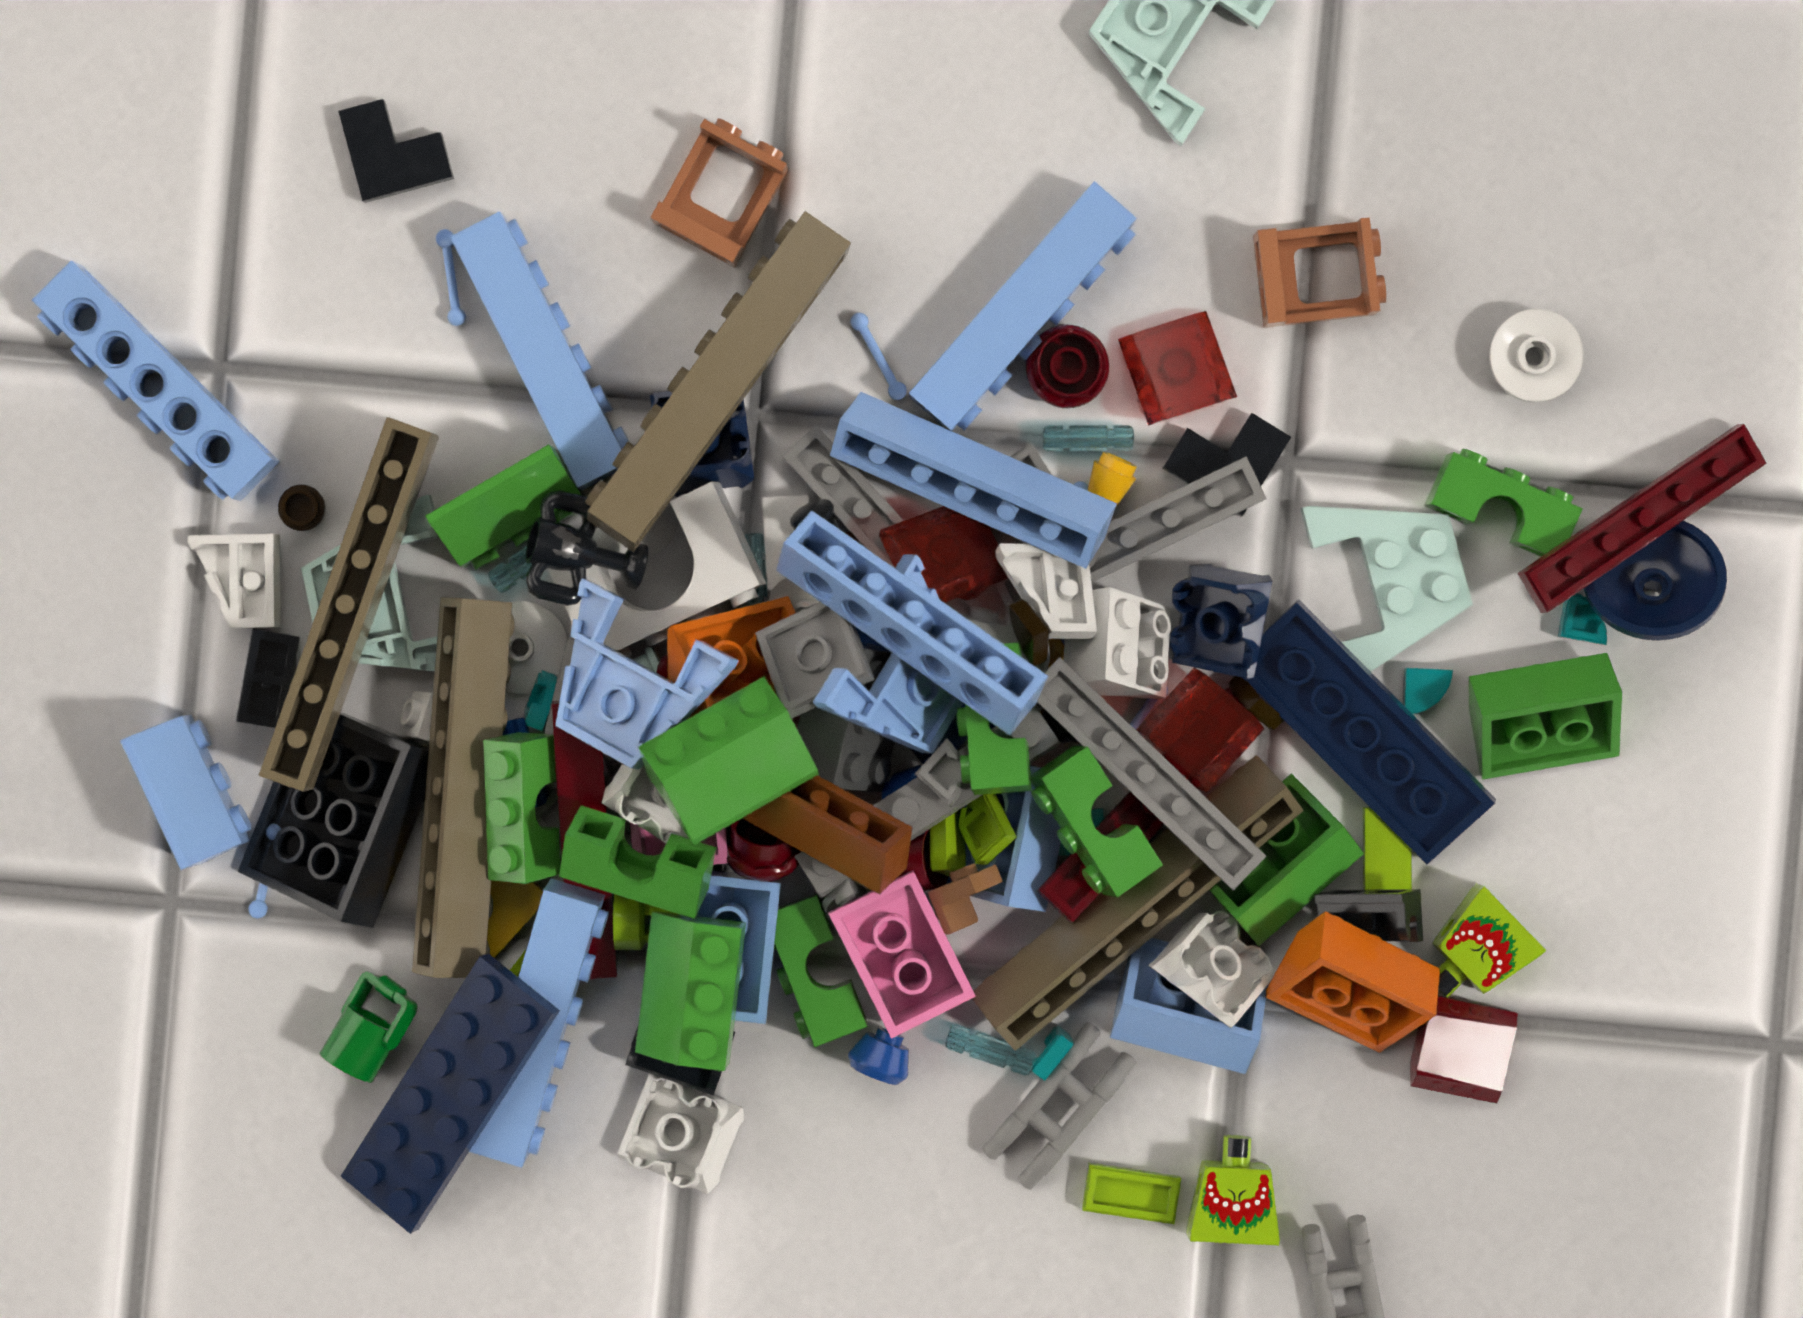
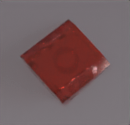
(1177, 368)
(953, 549)
(1200, 729)

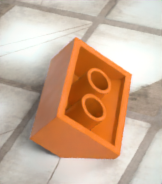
(732, 634)
(1355, 983)

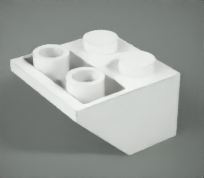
(1129, 648)

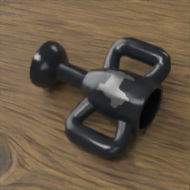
(573, 550)

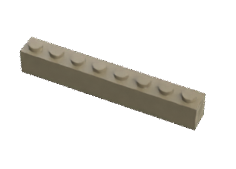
(717, 381)
(349, 605)
(465, 711)
(1077, 955)

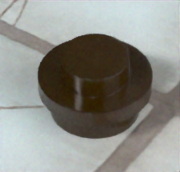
(301, 507)

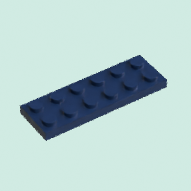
(1366, 734)
(449, 1092)

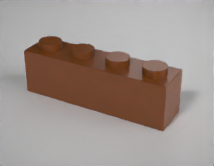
(839, 832)

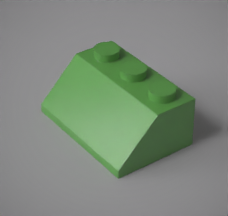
(501, 508)
(1545, 715)
(728, 760)
(1296, 867)
(690, 990)

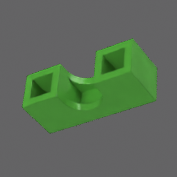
(1467, 483)
(992, 761)
(514, 775)
(1068, 791)
(602, 858)
(824, 1009)

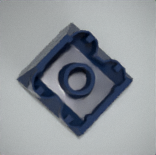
(726, 459)
(1220, 619)

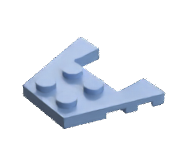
(901, 700)
(618, 701)

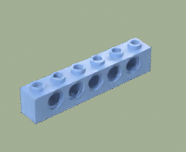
(78, 289)
(911, 622)

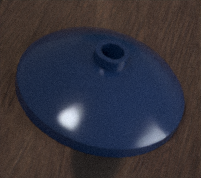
(1680, 567)

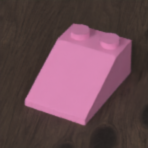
(902, 954)

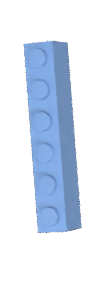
(1022, 307)
(540, 348)
(973, 479)
(552, 967)

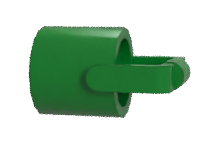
(362, 1038)

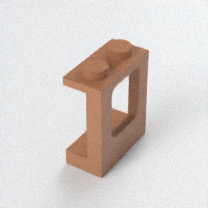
(702, 227)
(1278, 281)

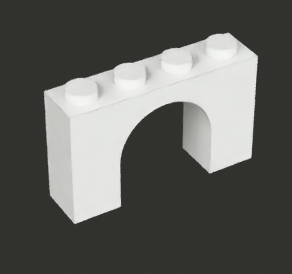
(721, 573)

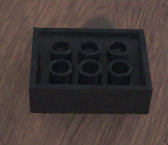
(347, 832)

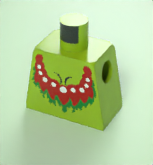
(1482, 944)
(1234, 1199)

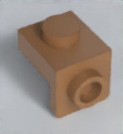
(952, 900)

